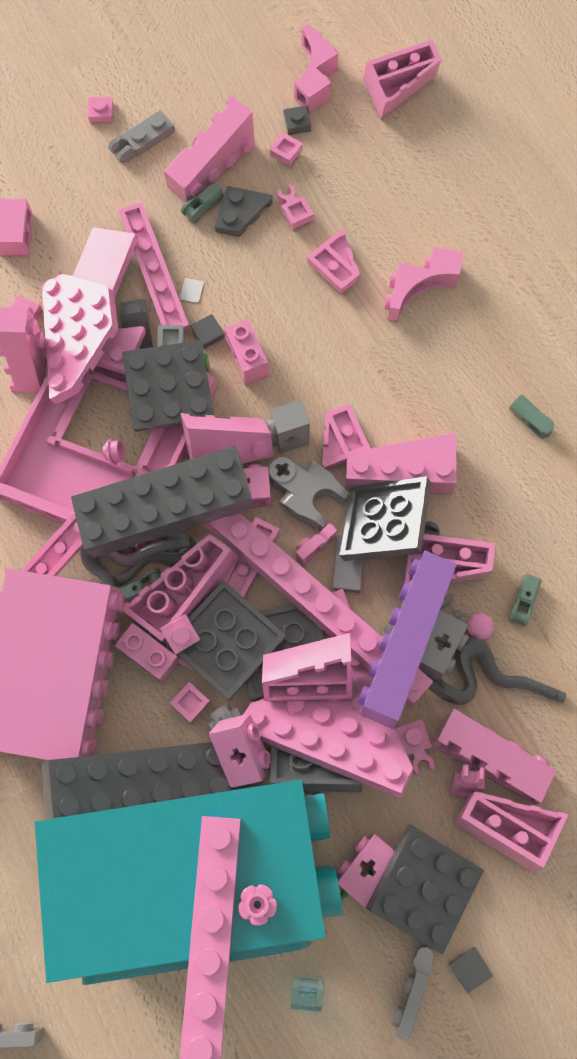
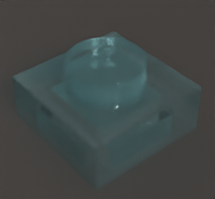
(307, 994)

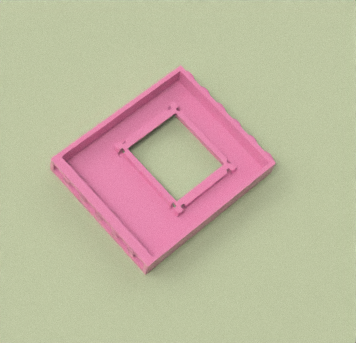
(46, 474)

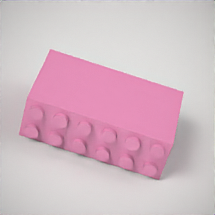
(54, 663)

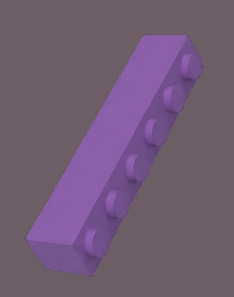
(407, 640)

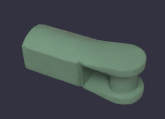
(203, 201)
(531, 416)
(131, 589)
(525, 596)

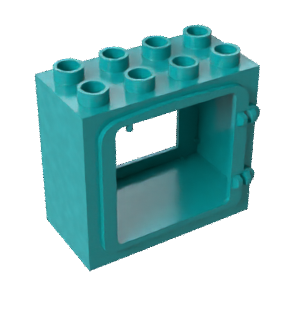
(125, 881)

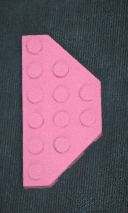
(77, 325)
(337, 739)

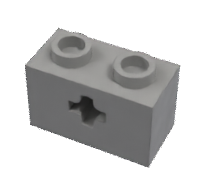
(289, 427)
(449, 632)

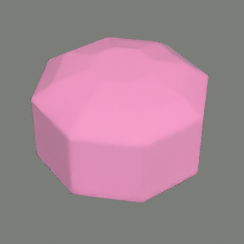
(480, 626)

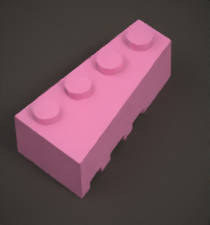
(212, 151)
(406, 460)
(182, 586)
(502, 759)

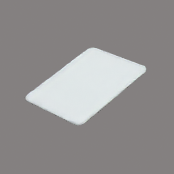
(191, 290)

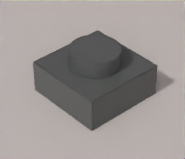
(297, 120)

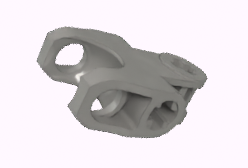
(303, 488)

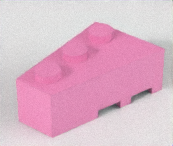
(400, 75)
(23, 348)
(214, 434)
(472, 557)
(309, 671)
(511, 828)

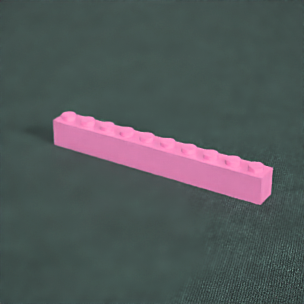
(306, 592)

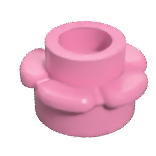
(114, 451)
(268, 904)

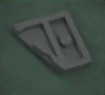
(240, 209)

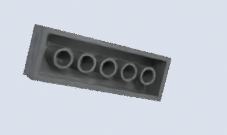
(162, 502)
(130, 779)

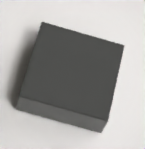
(207, 331)
(470, 969)

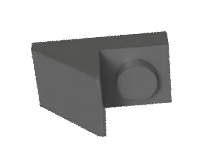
(134, 315)

